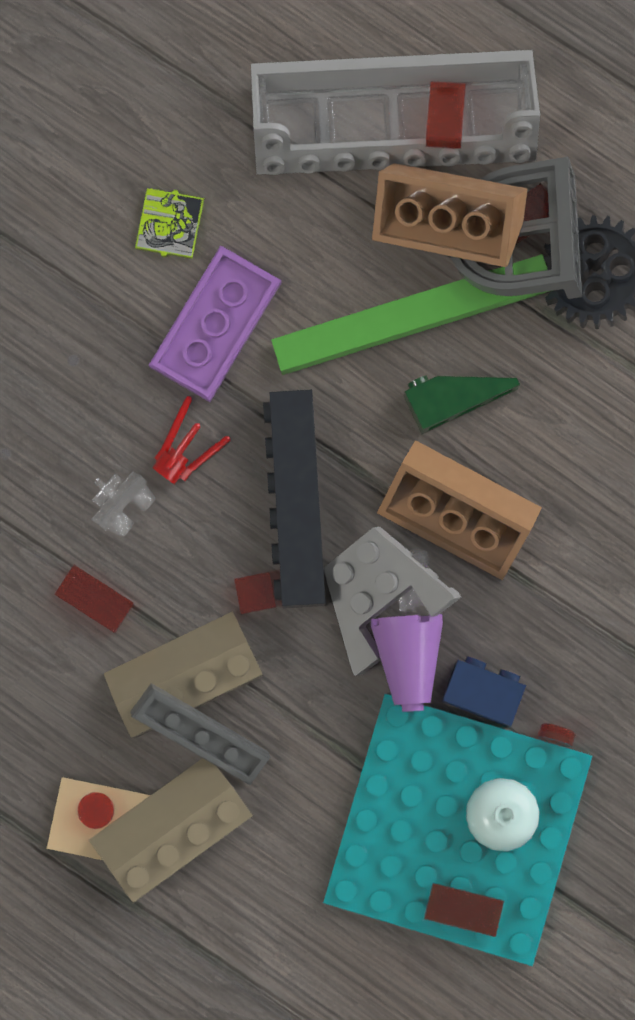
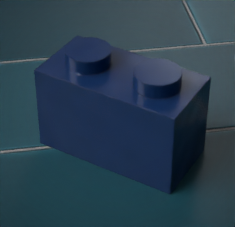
(484, 692)

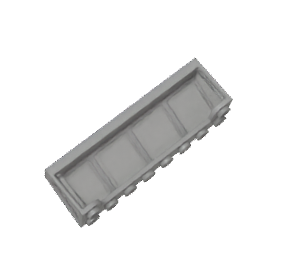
(377, 111)

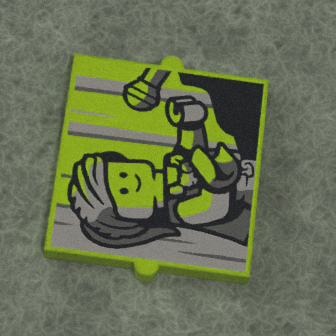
(169, 223)

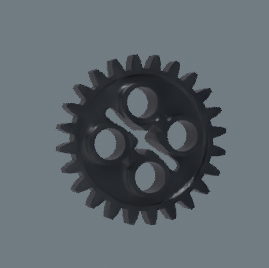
(618, 289)

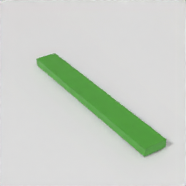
(393, 320)

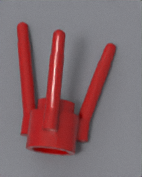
(172, 463)

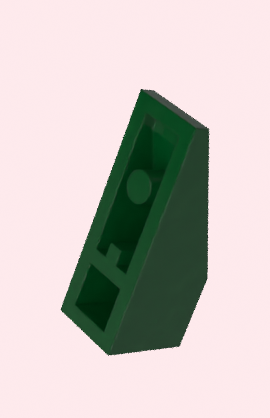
(450, 397)

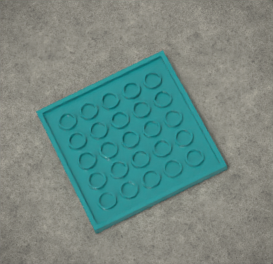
(414, 829)

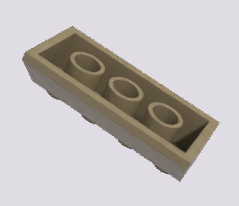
(191, 668)
(170, 828)

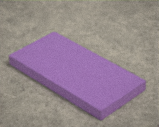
(215, 323)

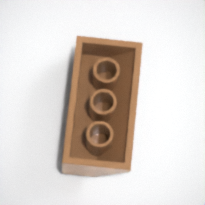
(448, 214)
(459, 510)

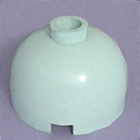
(502, 814)

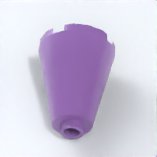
(409, 656)

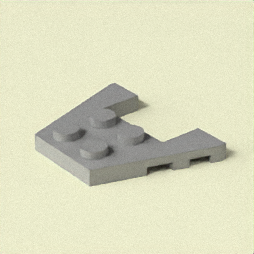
(371, 579)

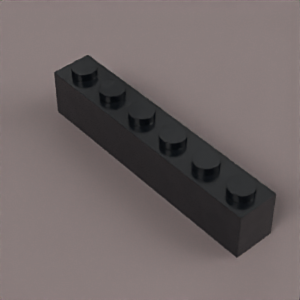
(296, 499)

